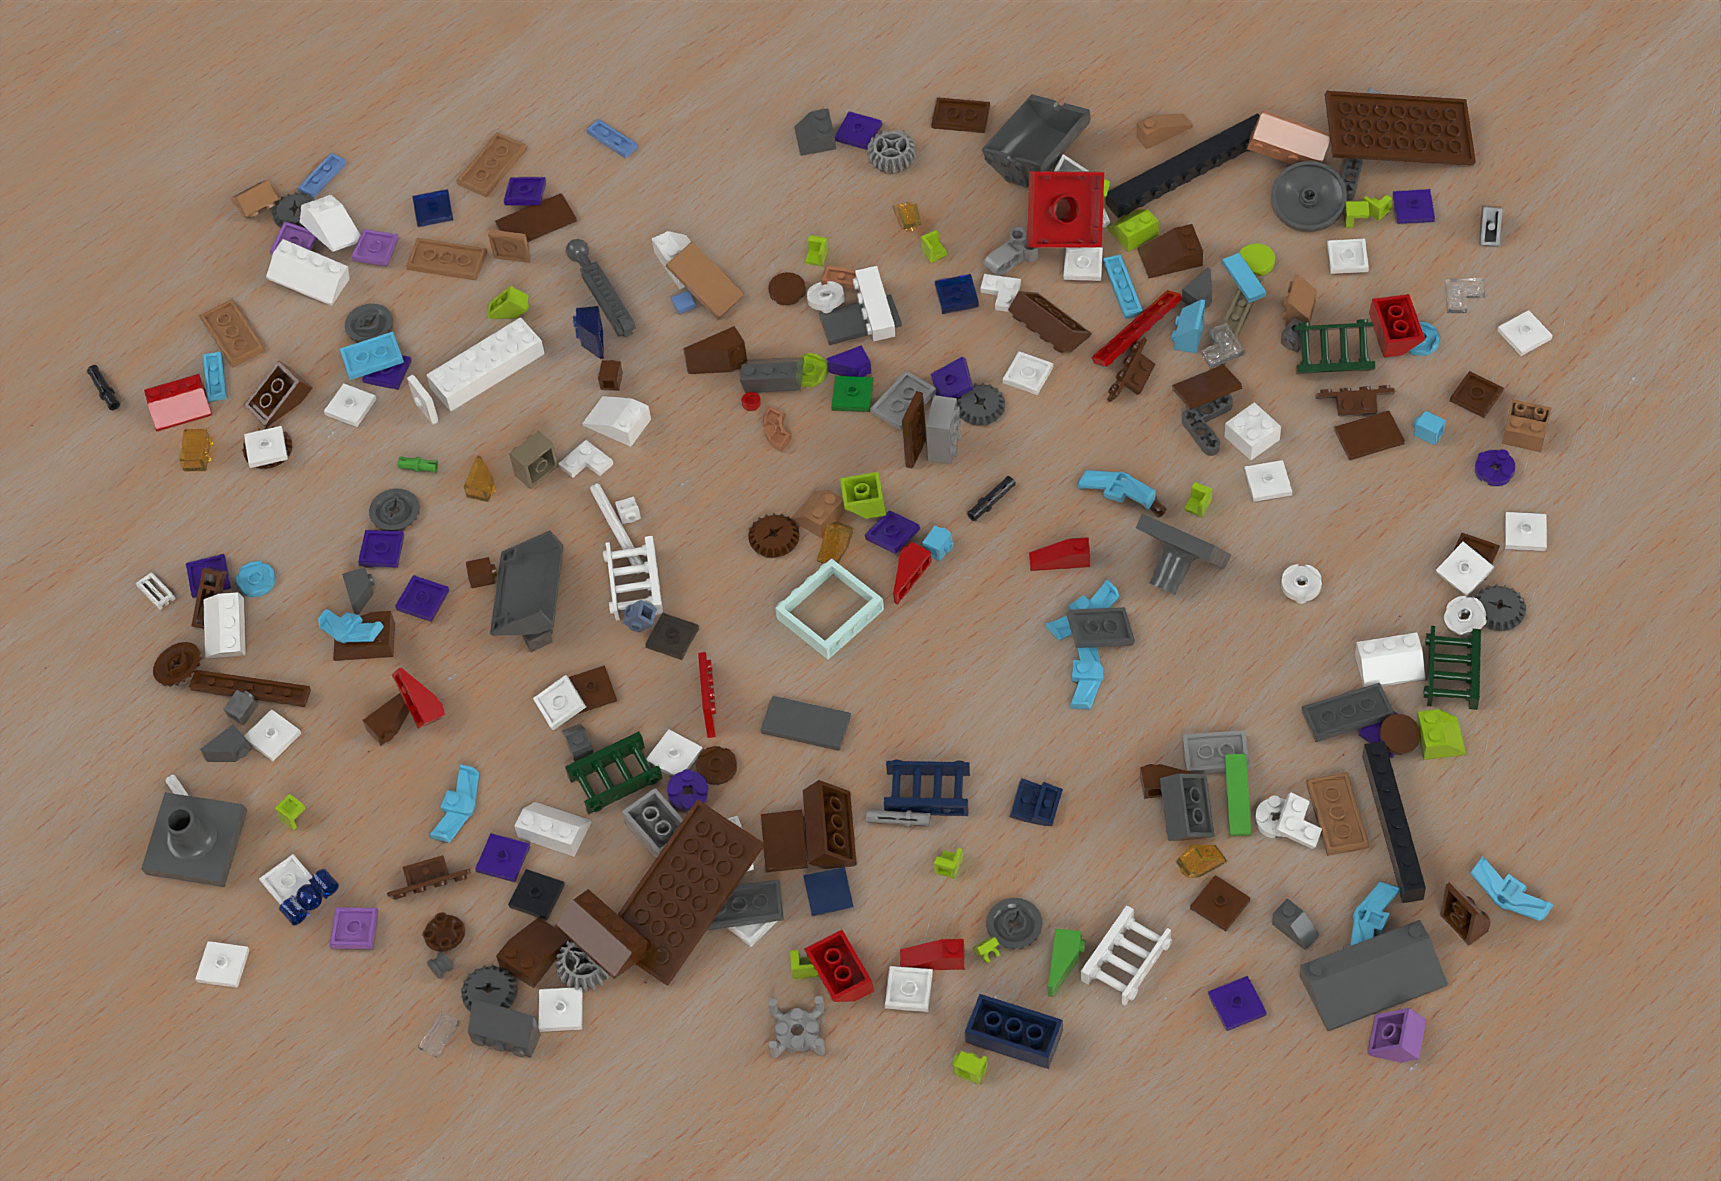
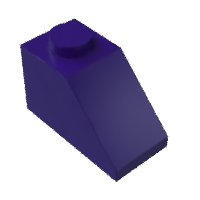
(850, 363)

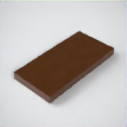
(538, 219)
(914, 429)

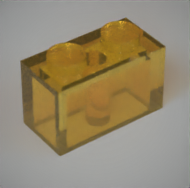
(195, 450)

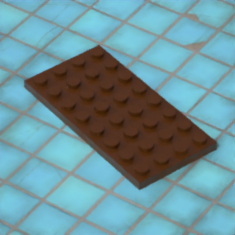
(1399, 128)
(688, 887)

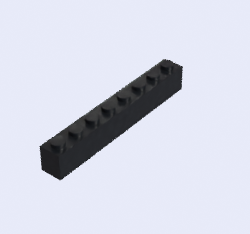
(1393, 822)

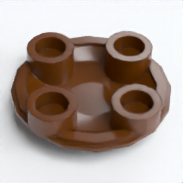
(444, 932)

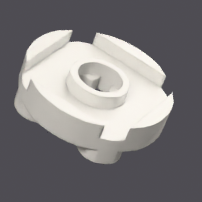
(825, 296)
(1297, 592)
(1454, 612)
(1264, 817)

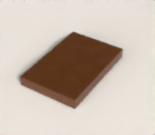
(960, 115)
(1207, 387)
(1369, 435)
(784, 841)

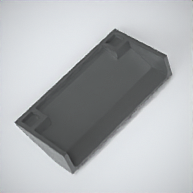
(527, 587)
(1373, 975)

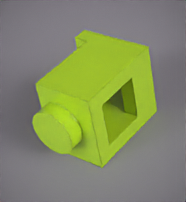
(970, 1066)

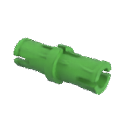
(418, 464)

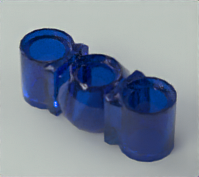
(309, 897)

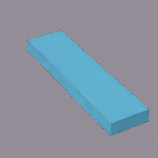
(1122, 286)

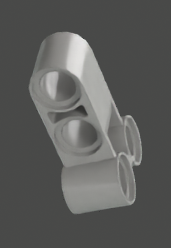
(1011, 253)

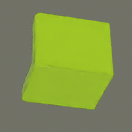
(1379, 208)
(1355, 209)
(932, 247)
(817, 250)
(1200, 499)
(289, 810)
(948, 863)
(801, 966)

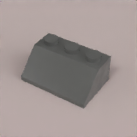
(772, 374)
(1187, 807)
(503, 1029)

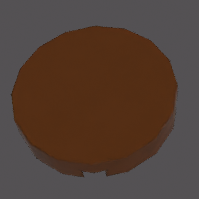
(786, 288)
(1400, 734)
(716, 765)

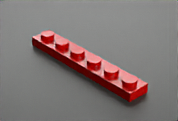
(1136, 328)

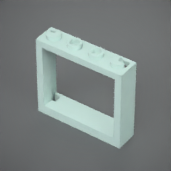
(847, 630)

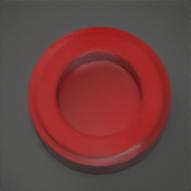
(751, 401)

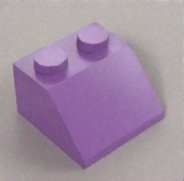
(1397, 1035)

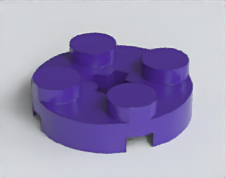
(1495, 458)
(686, 779)

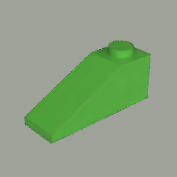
(1064, 957)

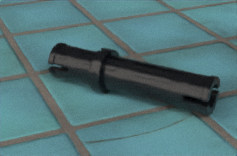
(110, 400)
(976, 512)

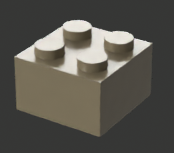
(534, 459)

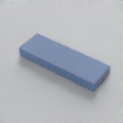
(612, 138)
(322, 175)

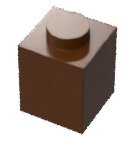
(610, 375)
(481, 572)

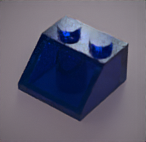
(590, 330)

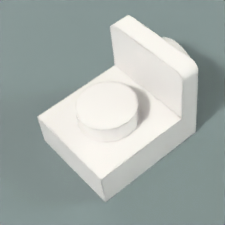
(628, 510)

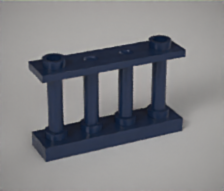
(936, 805)

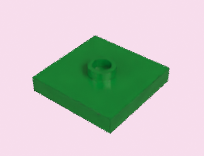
(852, 393)

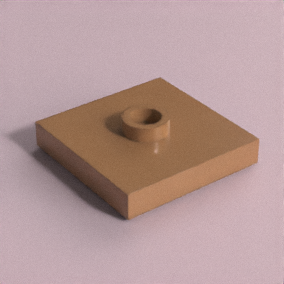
(509, 246)

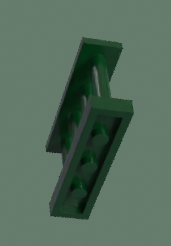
(1344, 363)
(1471, 677)
(613, 754)

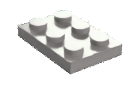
(897, 398)
(1207, 750)

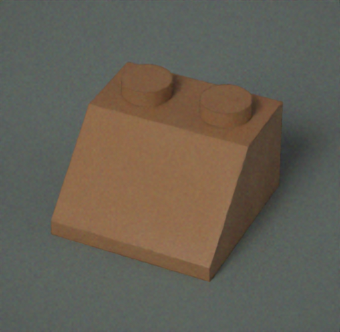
(255, 198)
(819, 511)

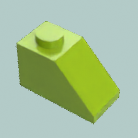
(508, 304)

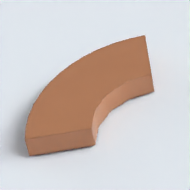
(774, 429)

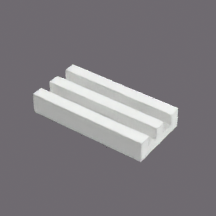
(163, 600)

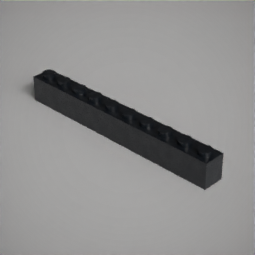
(1181, 168)

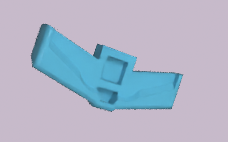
(1118, 486)
(1103, 598)
(348, 627)
(1089, 674)
(457, 805)
(1509, 892)
(1369, 914)

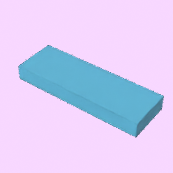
(1244, 277)
(214, 376)

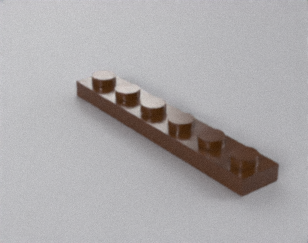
(260, 688)

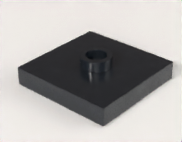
(536, 894)

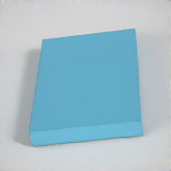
(371, 355)

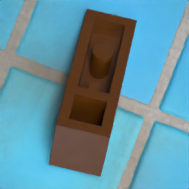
(210, 584)
(387, 720)
(1151, 775)

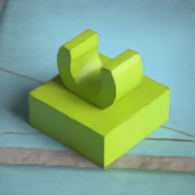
(985, 947)

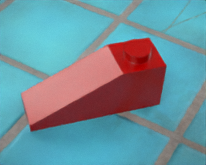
(1061, 555)
(911, 566)
(421, 702)
(935, 955)

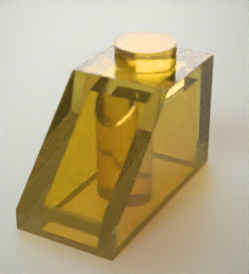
(907, 215)
(479, 482)
(835, 542)
(1200, 860)

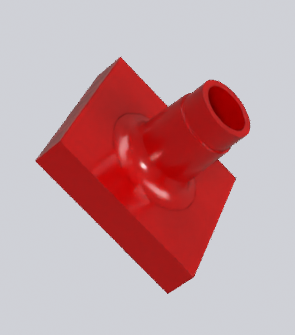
(1078, 211)

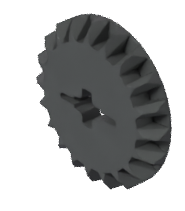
(284, 209)
(368, 313)
(975, 413)
(384, 503)
(1512, 609)
(1005, 913)
(498, 978)

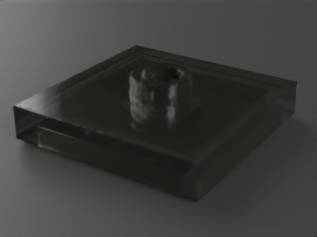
(672, 636)

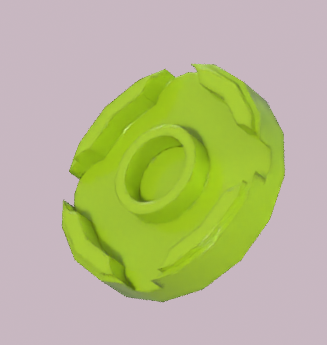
(1258, 258)
(813, 370)

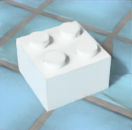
(1252, 431)

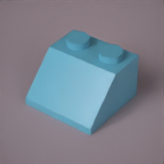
(1189, 327)

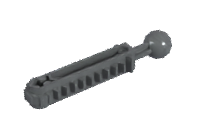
(601, 289)

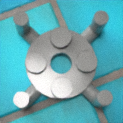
(797, 1018)

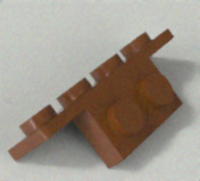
(1134, 373)
(1356, 402)
(427, 873)

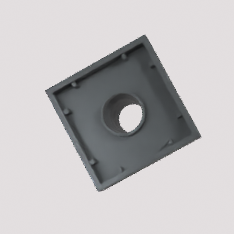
(1178, 553)
(194, 839)

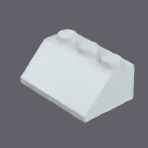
(667, 247)
(224, 625)
(1390, 660)
(552, 828)

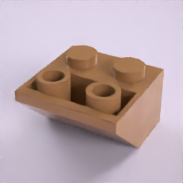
(1300, 300)
(1526, 425)

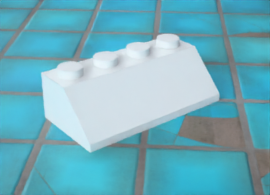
(307, 272)

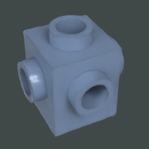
(639, 616)

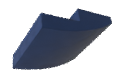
(1036, 803)
(828, 891)

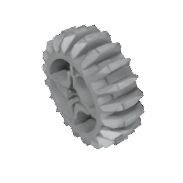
(891, 156)
(584, 974)

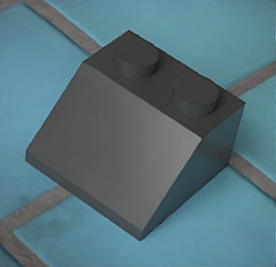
(815, 133)

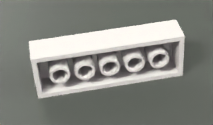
(485, 364)

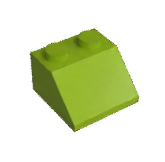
(1135, 229)
(863, 495)
(1439, 734)

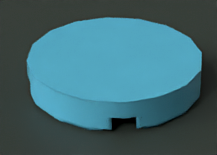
(1430, 343)
(255, 579)

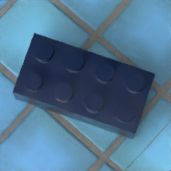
(1014, 1031)

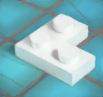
(1004, 287)
(583, 456)
(1292, 823)

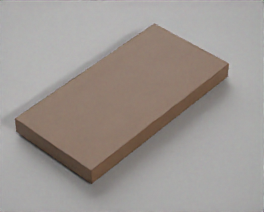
(491, 164)
(446, 259)
(704, 280)
(232, 333)
(1337, 813)

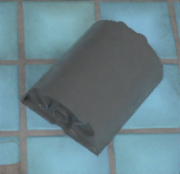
(1034, 138)

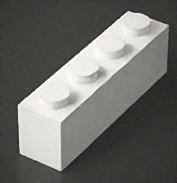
(874, 303)

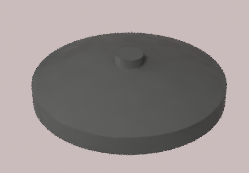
(1309, 196)

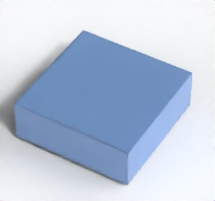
(683, 302)

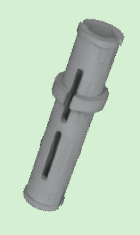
(894, 817)

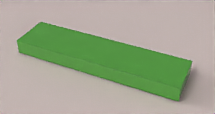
(1237, 795)

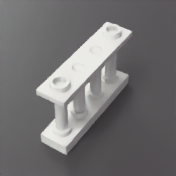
(648, 567)
(1115, 937)

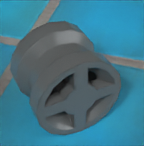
(440, 965)

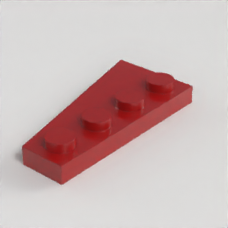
(707, 693)

